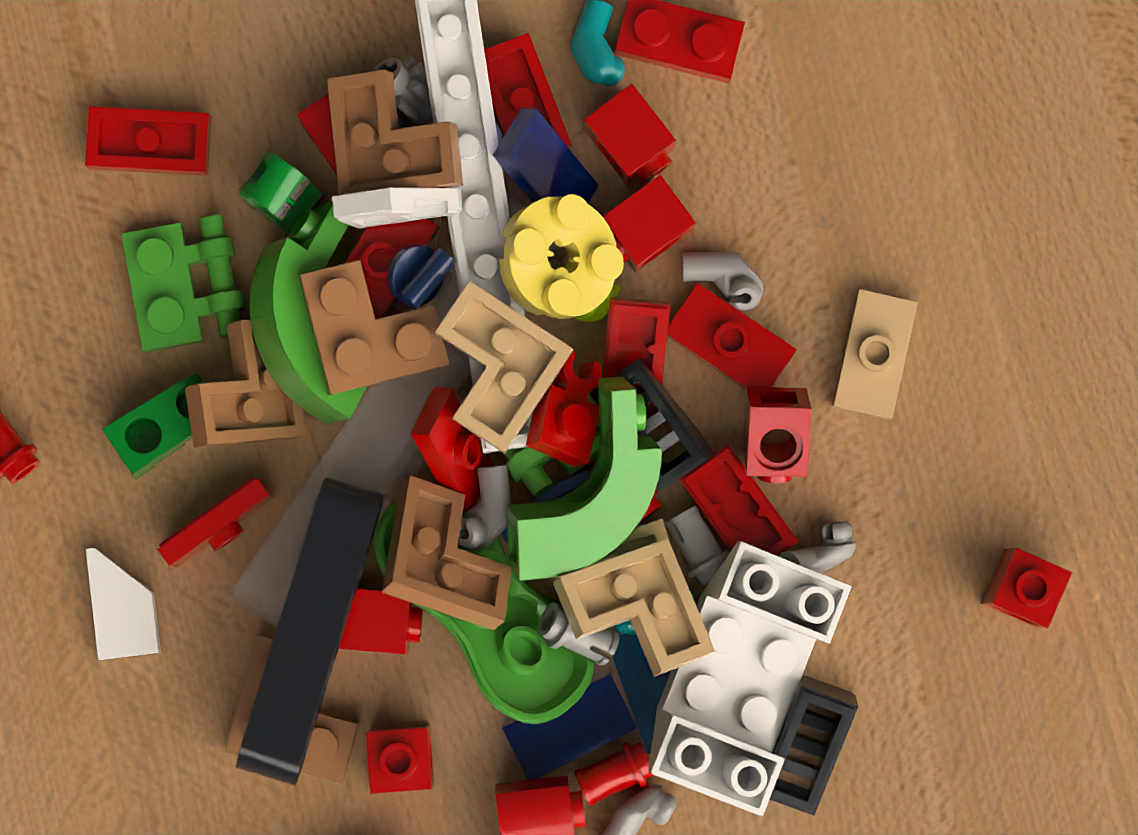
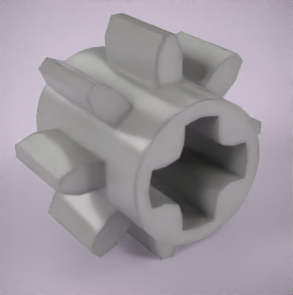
(410, 90)

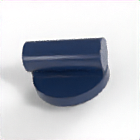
(418, 274)

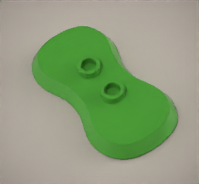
(512, 662)

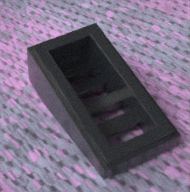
(683, 429)
(828, 697)

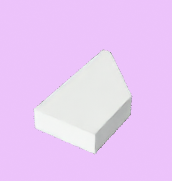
(395, 205)
(121, 610)

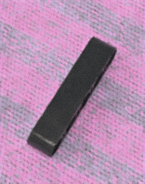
(310, 631)

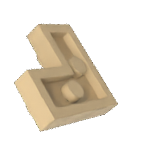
(517, 358)
(643, 589)

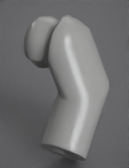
(728, 272)
(488, 516)
(835, 548)
(646, 802)

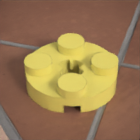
(591, 252)

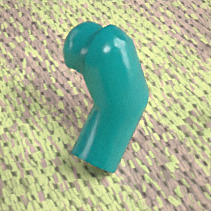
(590, 47)

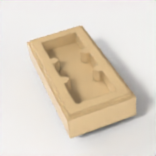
(874, 354)

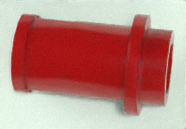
(16, 457)
(614, 773)

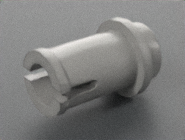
(697, 544)
(557, 632)

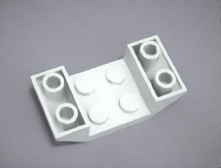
(729, 708)

